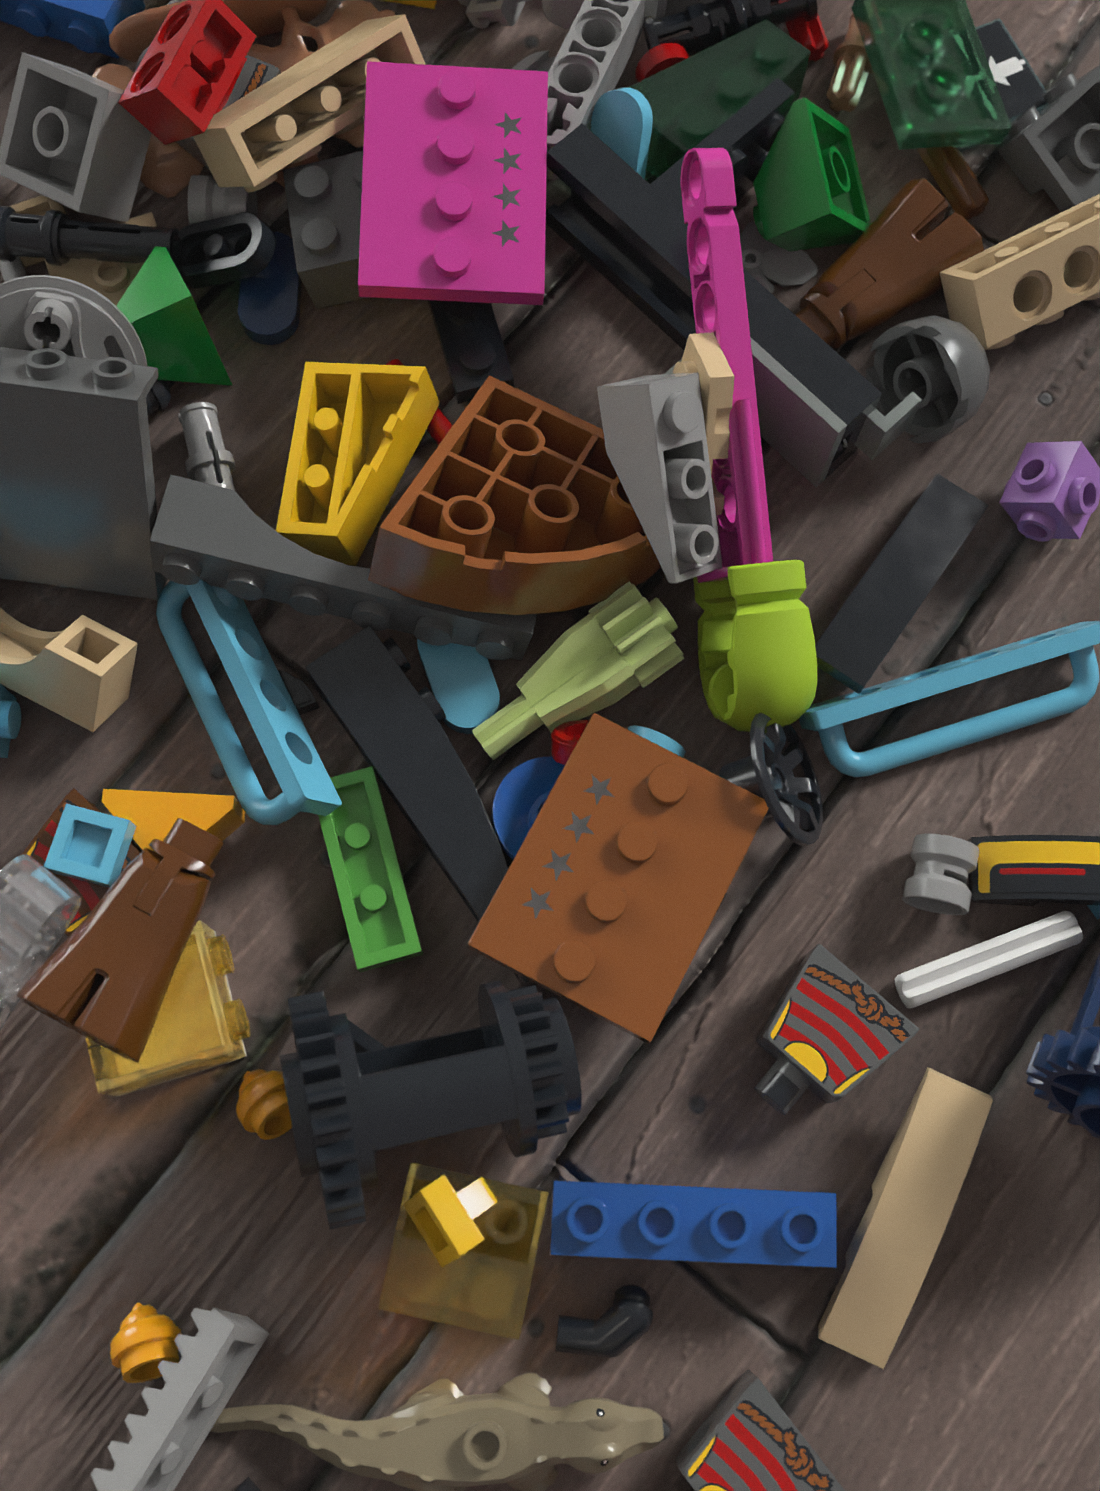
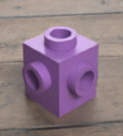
(1053, 490)

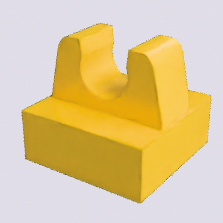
(448, 1217)

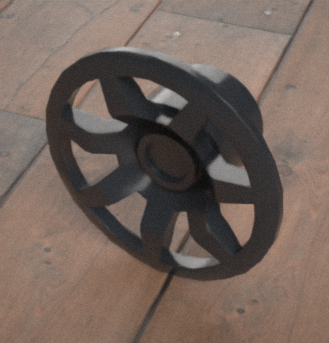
(771, 778)

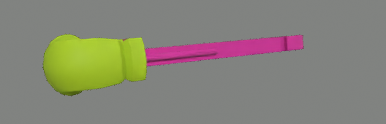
(753, 627)

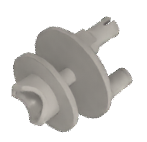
(65, 317)

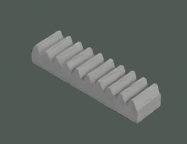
(186, 1406)

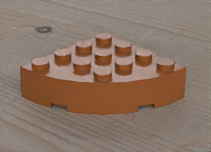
(513, 515)

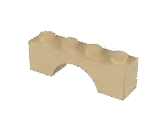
(71, 671)

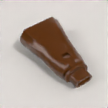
(889, 265)
(123, 955)

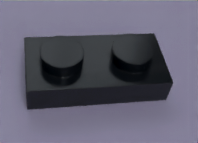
(470, 345)

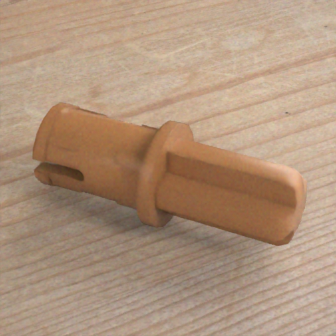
(850, 71)

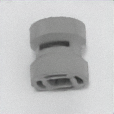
(210, 201)
(941, 874)

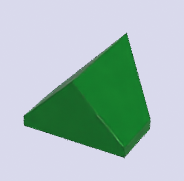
(171, 324)

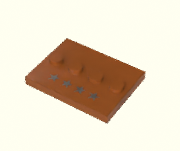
(619, 877)

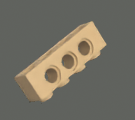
(1027, 276)

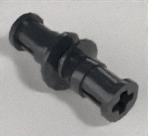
(722, 19)

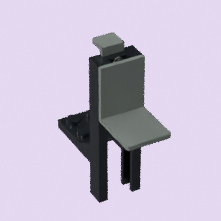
(635, 235)

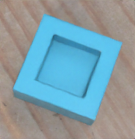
(90, 845)

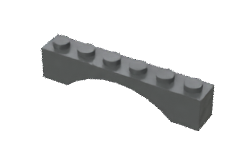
(218, 539)

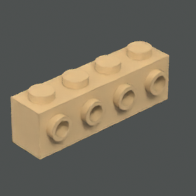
(302, 105)

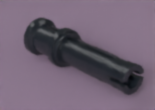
(60, 239)

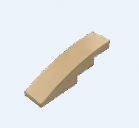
(905, 1217)

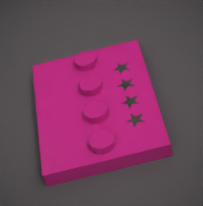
(454, 184)

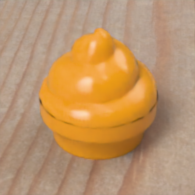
(264, 1104)
(143, 1343)

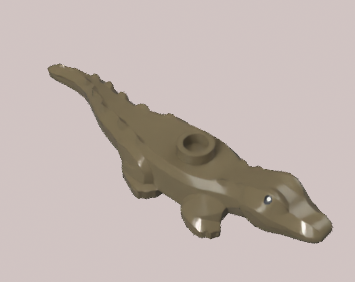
(466, 1440)

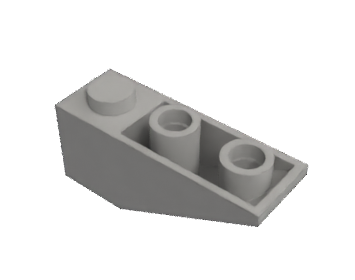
(662, 460)

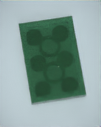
(931, 72)

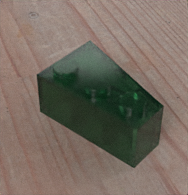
(713, 85)

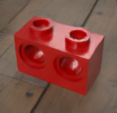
(187, 69)

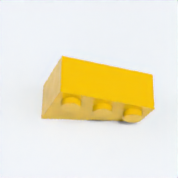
(350, 451)

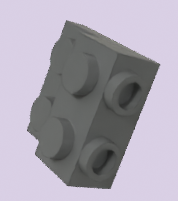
(1060, 143)

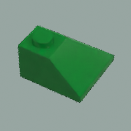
(810, 184)

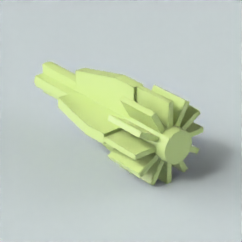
(588, 668)

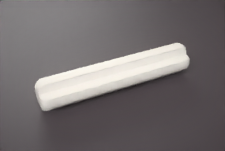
(988, 959)

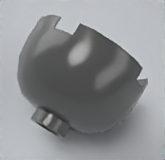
(938, 364)

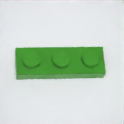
(369, 874)

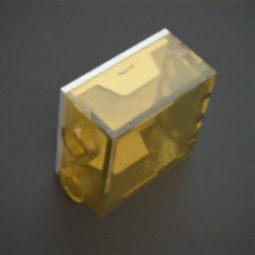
(194, 1026)

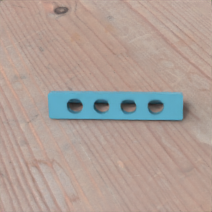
(263, 698)
(830, 714)

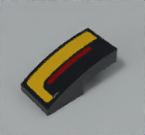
(1036, 870)

